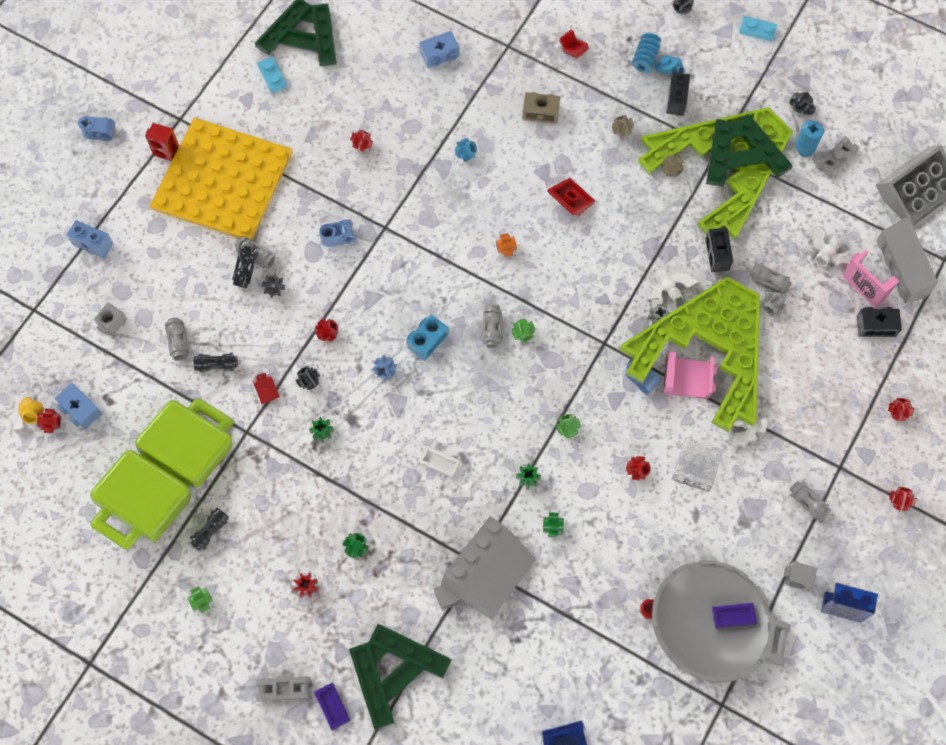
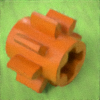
(506, 245)

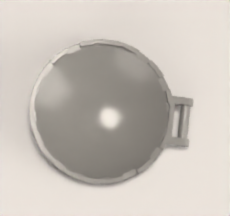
(687, 629)

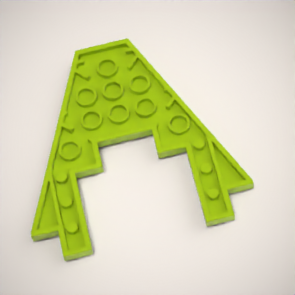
(746, 182)
(725, 319)

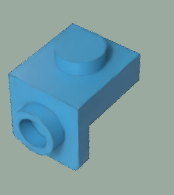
(669, 64)

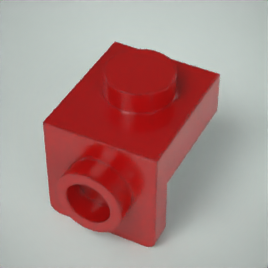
(572, 45)
(265, 388)

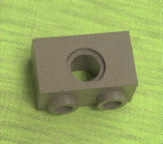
(546, 114)

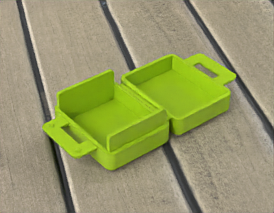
(153, 486)

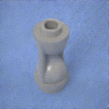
(264, 258)
(763, 274)
(492, 316)
(177, 348)
(816, 506)

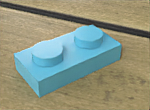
(758, 28)
(271, 74)

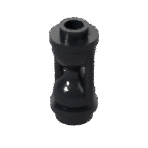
(242, 275)
(207, 362)
(215, 521)

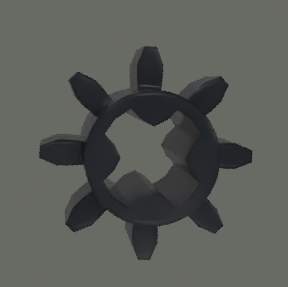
(683, 6)
(272, 291)
(308, 378)

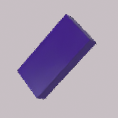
(734, 615)
(332, 706)

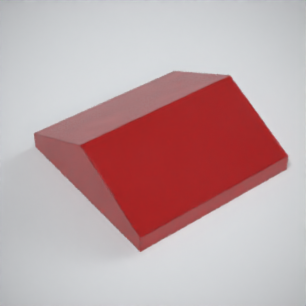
(571, 196)

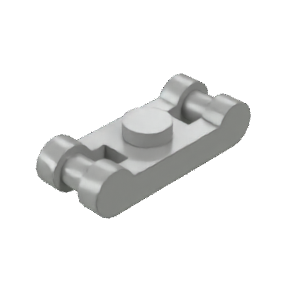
(837, 156)
(283, 689)

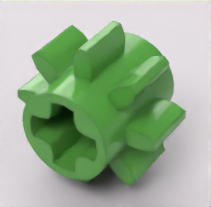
(523, 330)
(568, 425)
(200, 599)

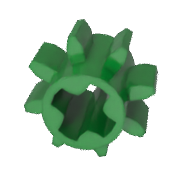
(316, 428)
(528, 481)
(553, 524)
(355, 545)

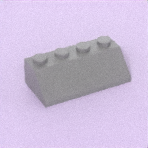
(907, 261)

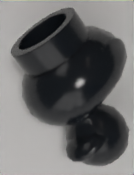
(803, 103)

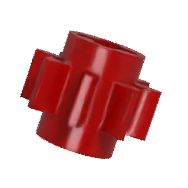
(361, 140)
(326, 330)
(901, 409)
(49, 420)
(638, 468)
(902, 498)
(301, 580)

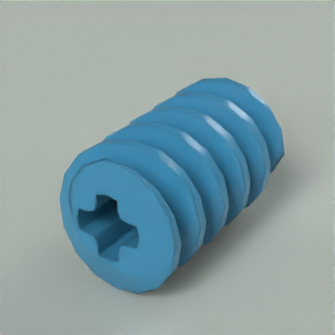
(646, 52)
(809, 138)

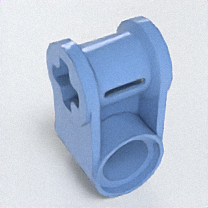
(98, 128)
(337, 232)
(648, 384)

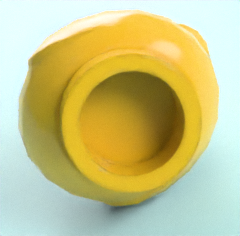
(29, 410)

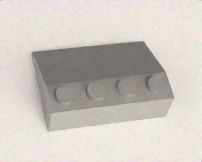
(917, 186)
(488, 568)

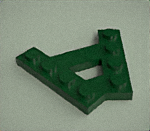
(283, 31)
(762, 150)
(380, 693)

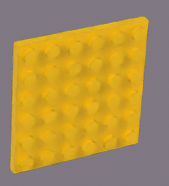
(221, 179)

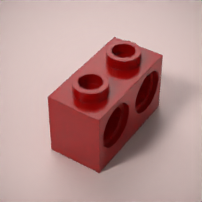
(162, 141)

